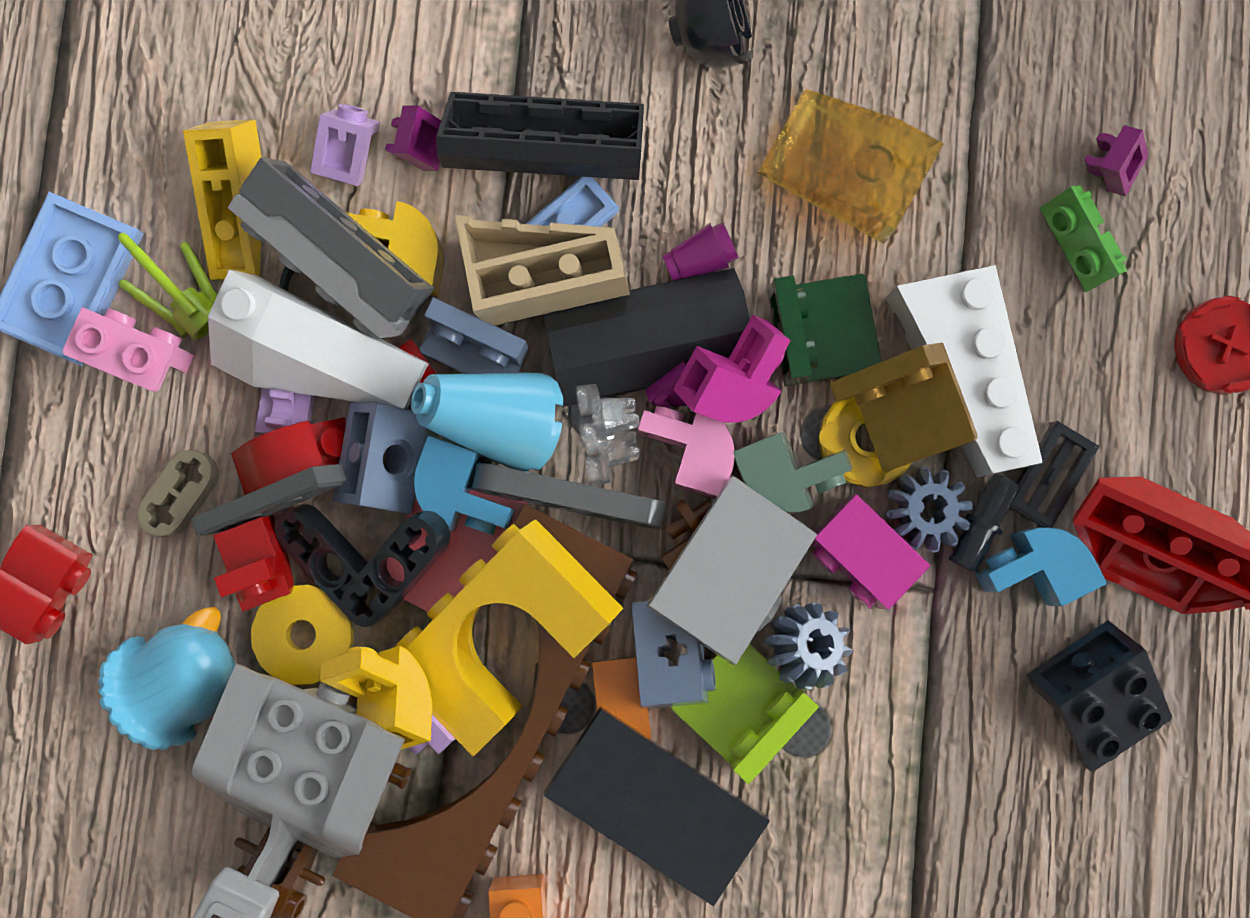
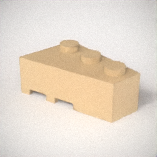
(538, 269)

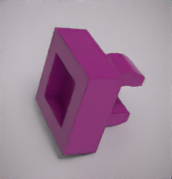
(416, 138)
(1123, 161)

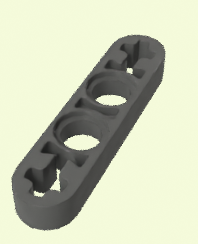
(568, 496)

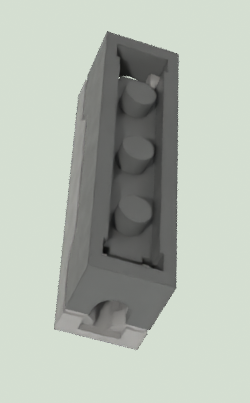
(329, 249)

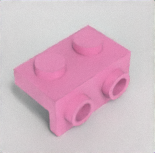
(122, 351)

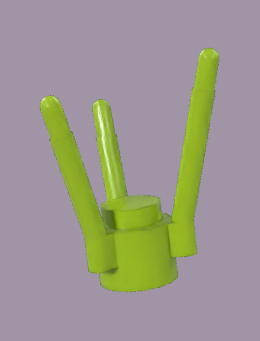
(189, 306)

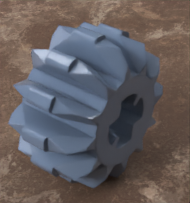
(945, 513)
(826, 646)

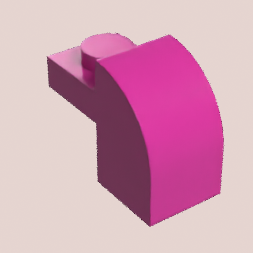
(737, 385)

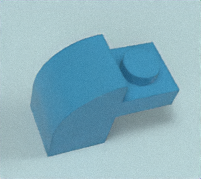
(443, 486)
(1054, 560)

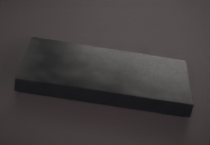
(656, 806)

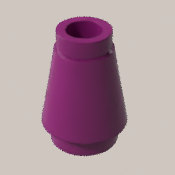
(701, 253)

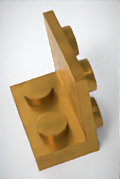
(910, 405)

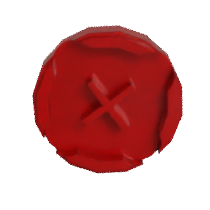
(1215, 345)

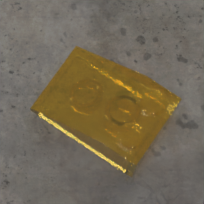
(851, 162)

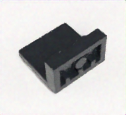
(1103, 693)

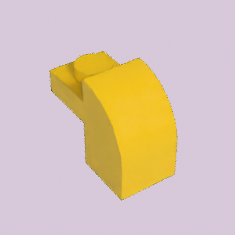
(409, 238)
(388, 689)

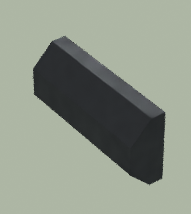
(541, 135)
(644, 335)

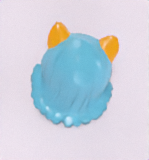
(168, 683)

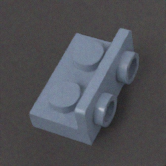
(470, 342)

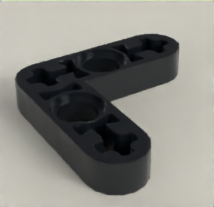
(358, 575)

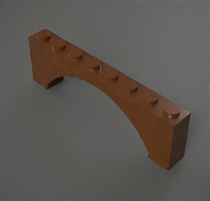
(430, 858)

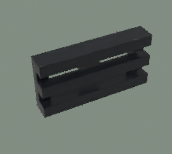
(1072, 438)

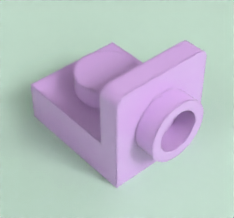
(343, 144)

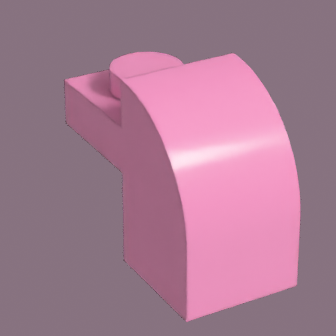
(706, 446)

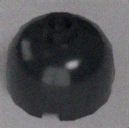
(712, 31)

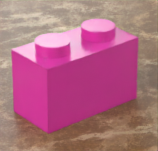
(868, 554)

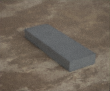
(270, 499)

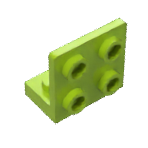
(748, 713)

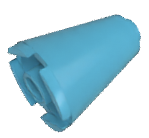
(493, 414)

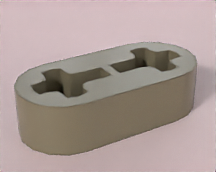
(168, 486)

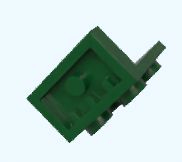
(827, 327)

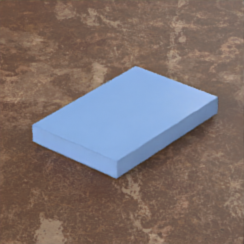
(64, 265)

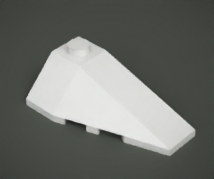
(297, 347)

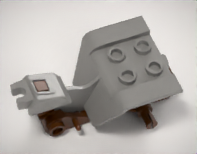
(301, 770)

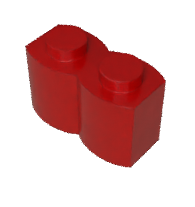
(37, 580)

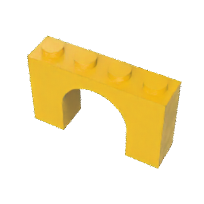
(529, 574)

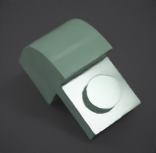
(775, 474)

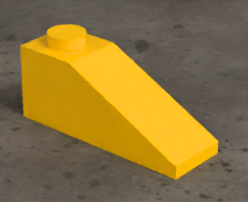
(219, 163)

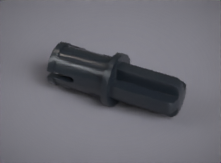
(984, 522)

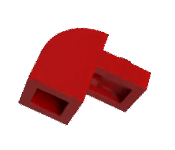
(288, 452)
(254, 563)

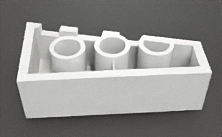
(973, 324)

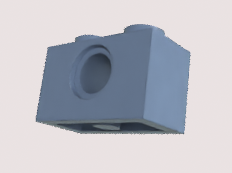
(368, 434)

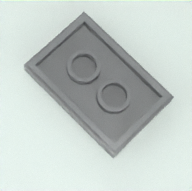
(732, 570)

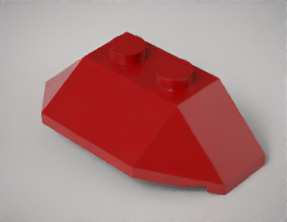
(1166, 545)

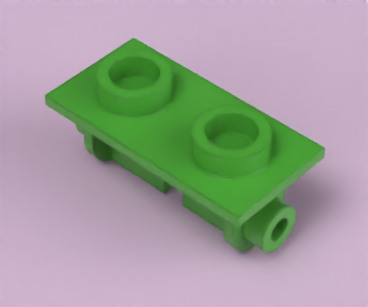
(1089, 252)

